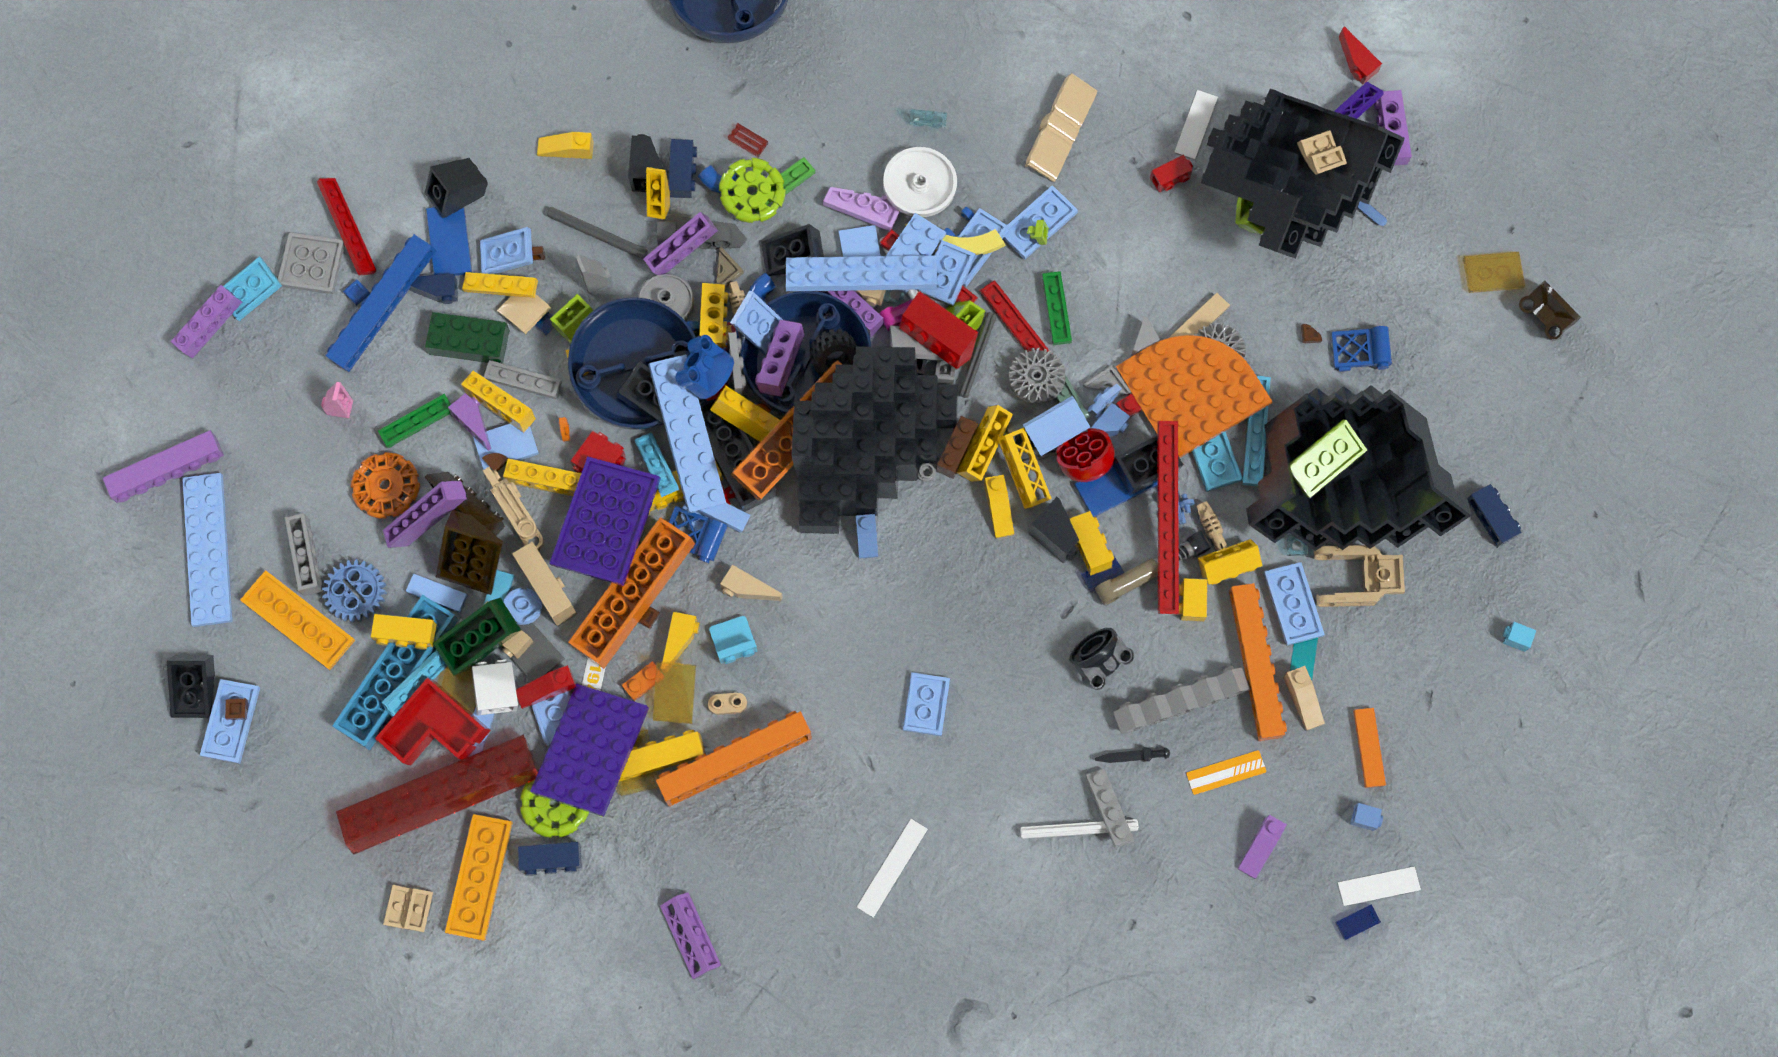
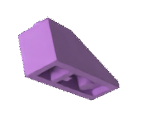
(468, 414)
(1262, 846)

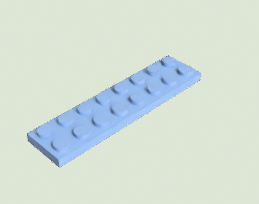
(861, 273)
(687, 437)
(207, 550)

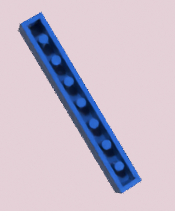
(380, 303)

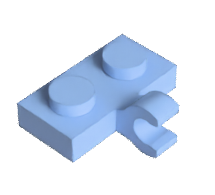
(1104, 399)

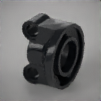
(1099, 657)

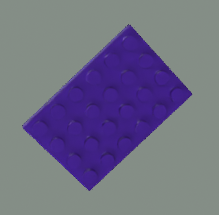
(605, 521)
(589, 750)

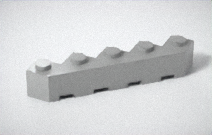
(1181, 700)

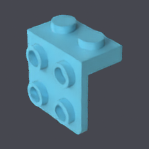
(733, 640)

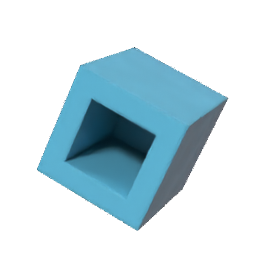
(1519, 636)

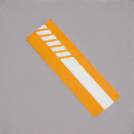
(1226, 772)

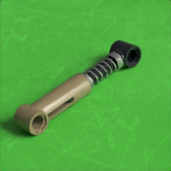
(1113, 589)

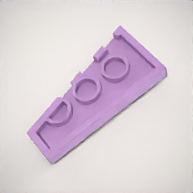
(865, 207)

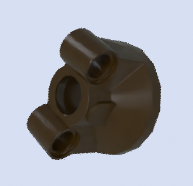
(1550, 309)

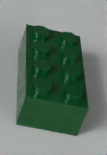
(467, 338)
(477, 636)

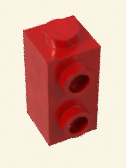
(1171, 173)

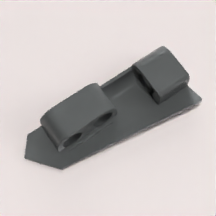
(726, 237)

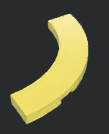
(979, 244)

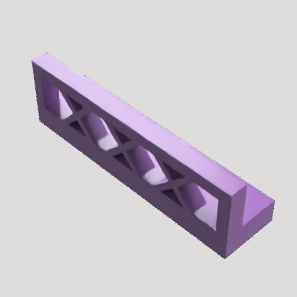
(692, 933)

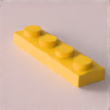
(500, 284)

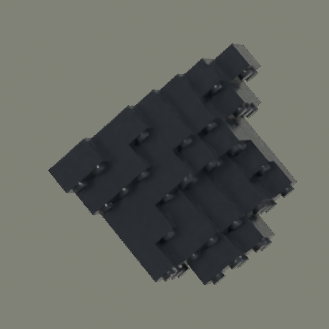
(1263, 164)
(866, 435)
(1382, 495)

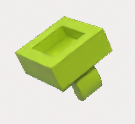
(1039, 232)

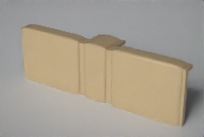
(1061, 127)

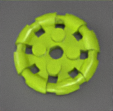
(756, 180)
(549, 815)

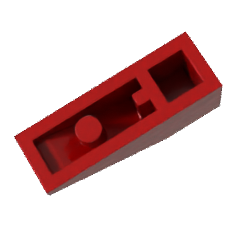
(1359, 59)
(546, 687)

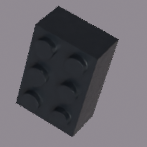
(1139, 466)

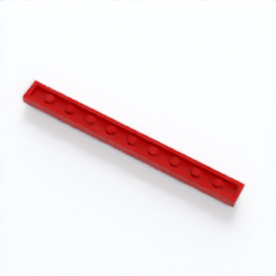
(1168, 518)

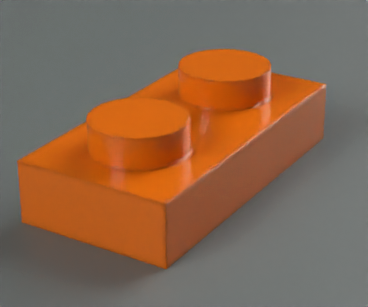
(641, 682)

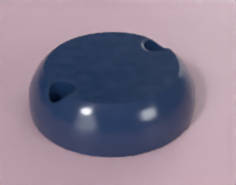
(728, 19)
(809, 310)
(610, 347)

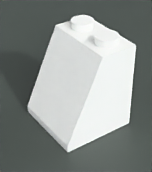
(494, 688)

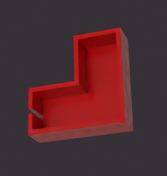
(431, 715)

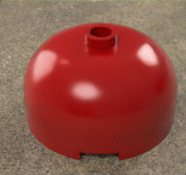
(1086, 456)

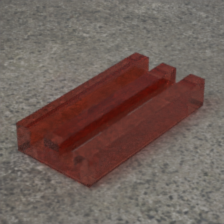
(735, 132)

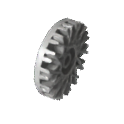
(672, 288)
(1226, 335)
(1034, 364)

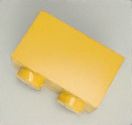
(1193, 599)

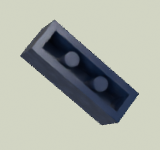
(682, 168)
(1494, 515)
(549, 858)

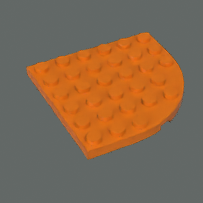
(1196, 384)

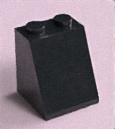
(641, 156)
(454, 186)
(1055, 532)

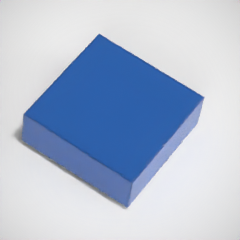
(356, 292)

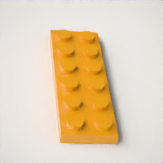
(297, 620)
(478, 877)

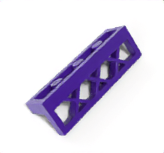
(1360, 100)

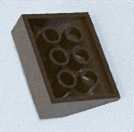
(471, 506)
(468, 553)

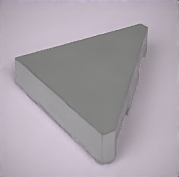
(1106, 378)

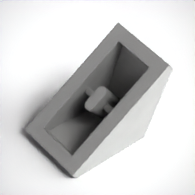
(1146, 336)
(945, 372)

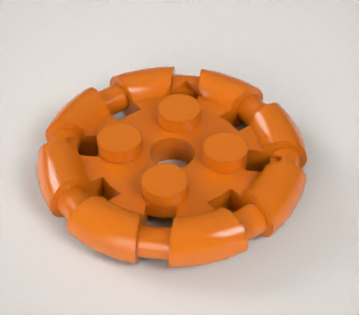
(393, 492)

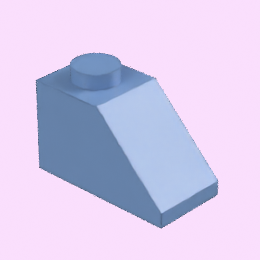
(1112, 421)
(866, 536)

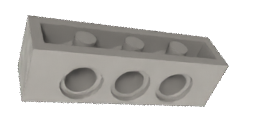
(303, 554)

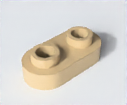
(727, 703)

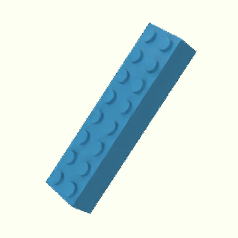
(365, 714)

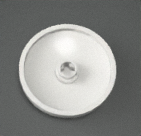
(920, 181)

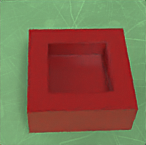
(1129, 405)

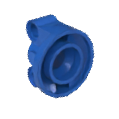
(705, 368)

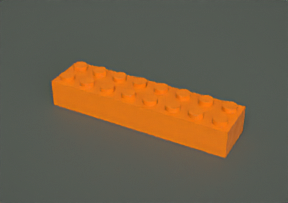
(773, 454)
(625, 605)
(734, 758)

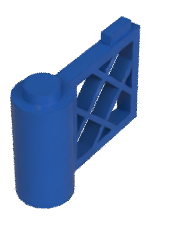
(1377, 348)
(709, 537)

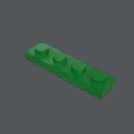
(1056, 308)
(415, 421)

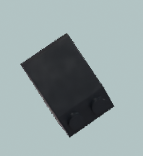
(793, 244)
(640, 393)
(190, 685)

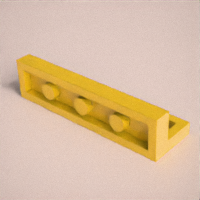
(1018, 471)

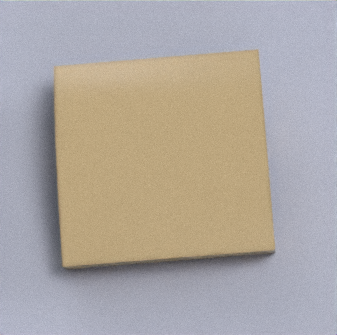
(1321, 152)
(524, 311)
(408, 908)

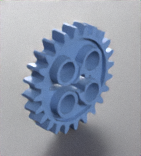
(340, 602)

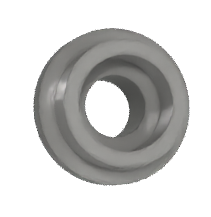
(926, 466)

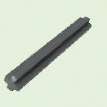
(977, 355)

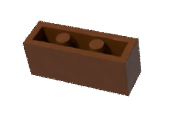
(957, 447)

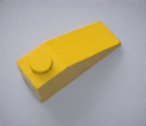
(567, 145)
(657, 193)
(999, 506)
(680, 635)

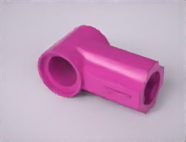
(893, 315)

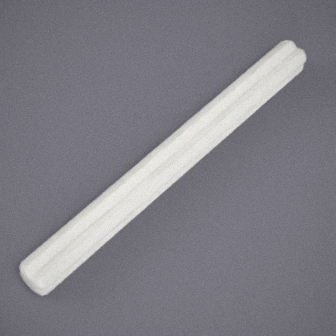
(1070, 829)

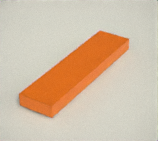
(1369, 748)

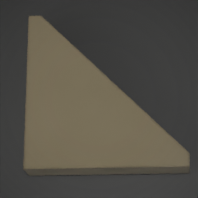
(727, 269)

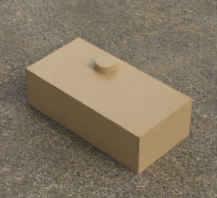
(544, 583)

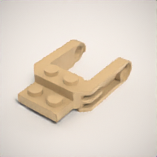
(509, 501)
(1380, 575)

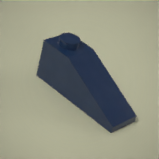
(437, 287)

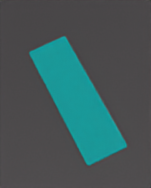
(1304, 655)

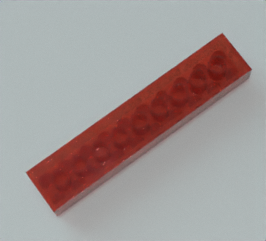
(437, 794)

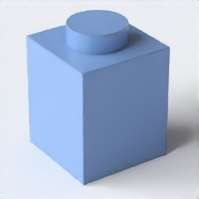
(1366, 817)

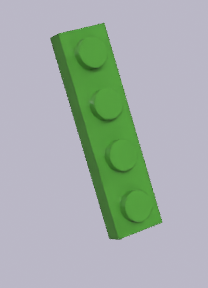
(793, 177)

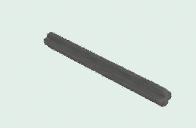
(597, 232)

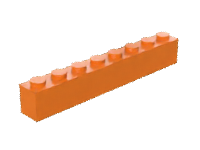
(1256, 662)

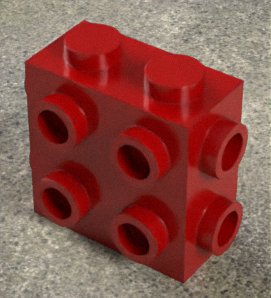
(600, 448)

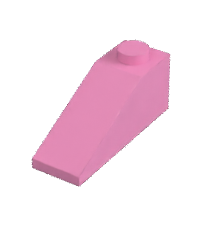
(337, 401)

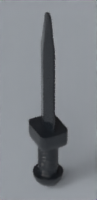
(1145, 754)

